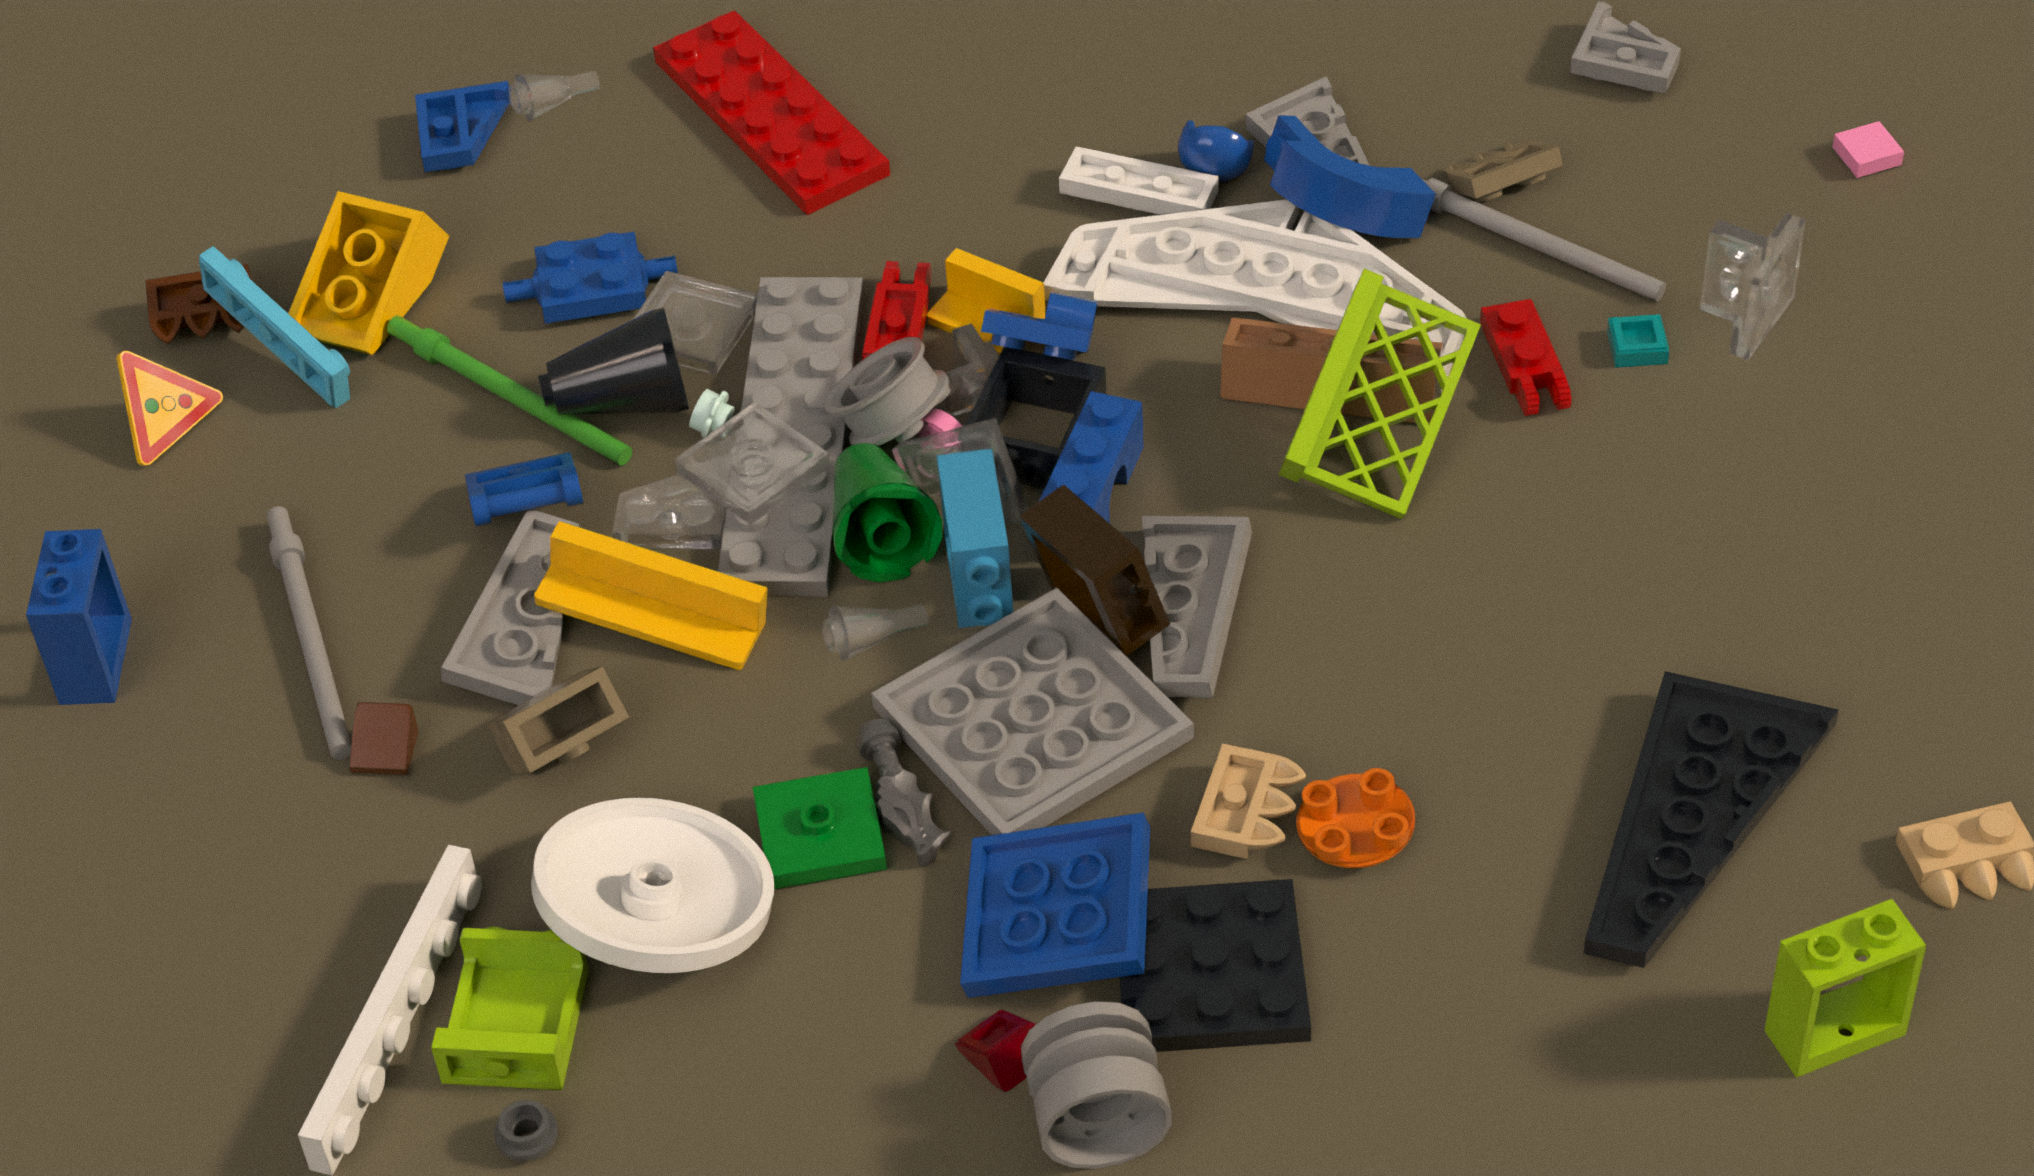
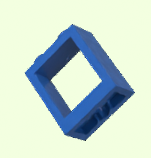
(79, 616)

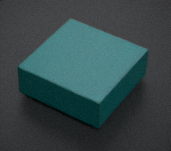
(1637, 341)

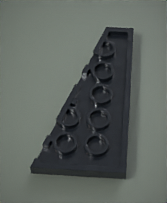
(1698, 791)

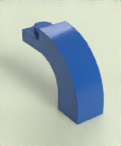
(1344, 191)

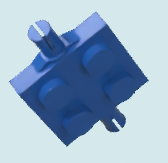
(589, 277)

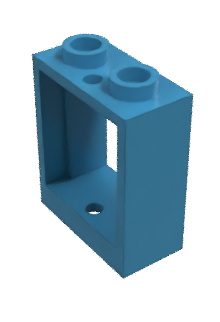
(975, 537)

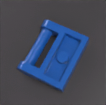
(523, 487)

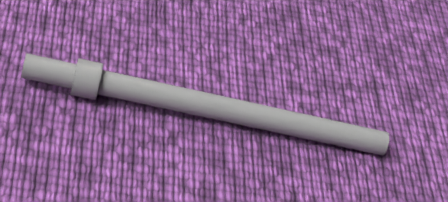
(1544, 242)
(289, 557)

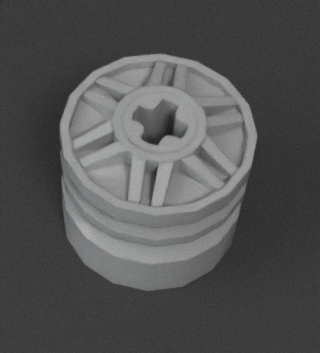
(1095, 1085)

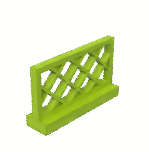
(1337, 376)

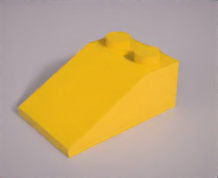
(366, 271)

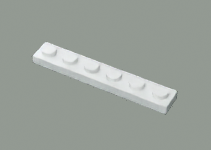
(386, 1017)

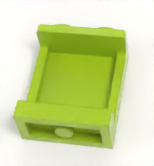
(512, 1010)

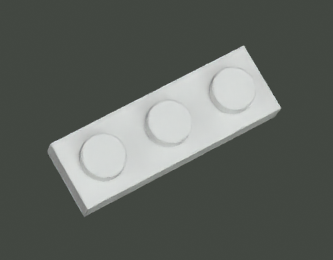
(1136, 183)

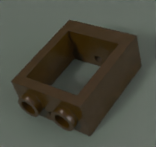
(1095, 569)

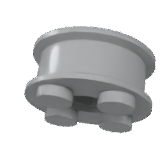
(888, 393)

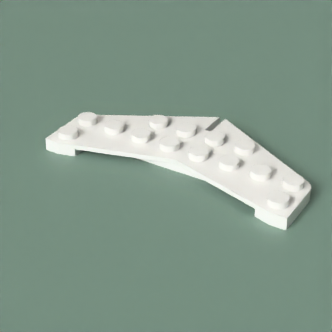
(1237, 262)

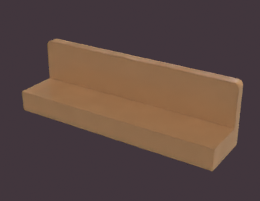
(1282, 362)

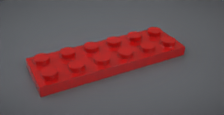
(771, 112)

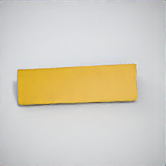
(652, 596)

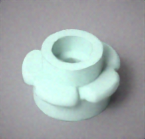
(711, 412)

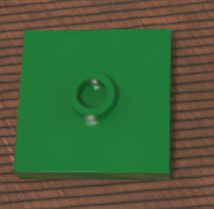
(819, 827)

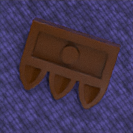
(183, 303)

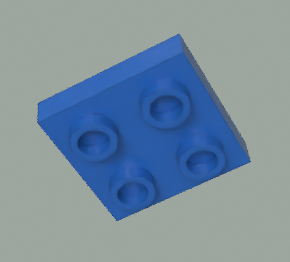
(1063, 331)

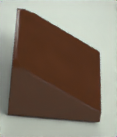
(383, 738)

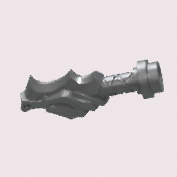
(899, 801)

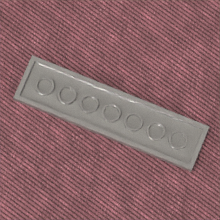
(797, 354)

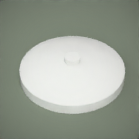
(652, 885)

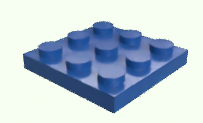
(1056, 906)

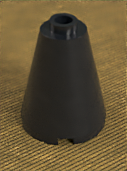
(619, 372)

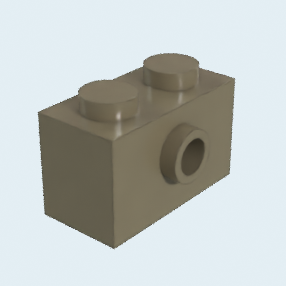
(558, 721)

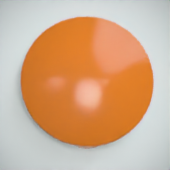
(1355, 819)

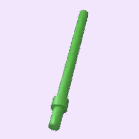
(437, 349)

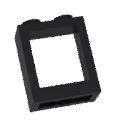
(1022, 378)

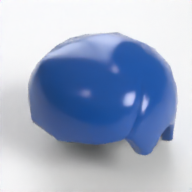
(1214, 151)

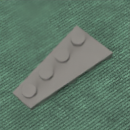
(1197, 577)
(508, 640)

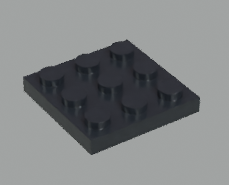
(1221, 967)

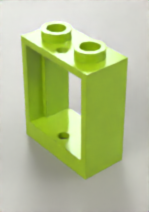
(1874, 1009)

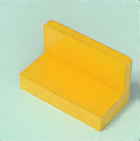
(983, 285)

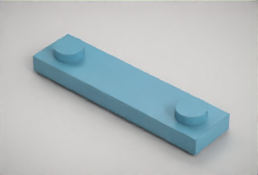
(315, 364)

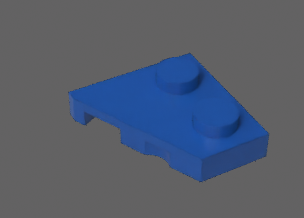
(458, 123)

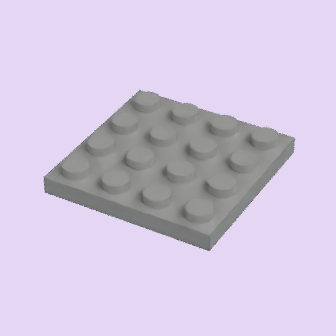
(1032, 716)

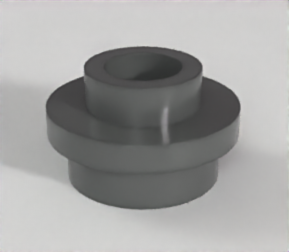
(521, 1118)

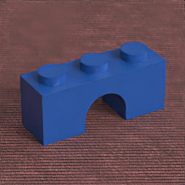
(1100, 450)

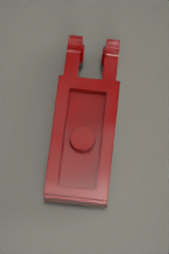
(898, 308)
(1525, 354)

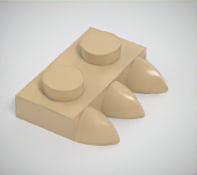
(1241, 799)
(1968, 849)

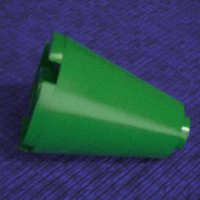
(881, 516)

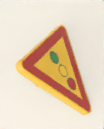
(161, 404)

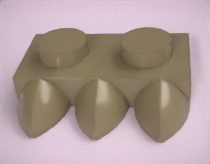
(1520, 164)

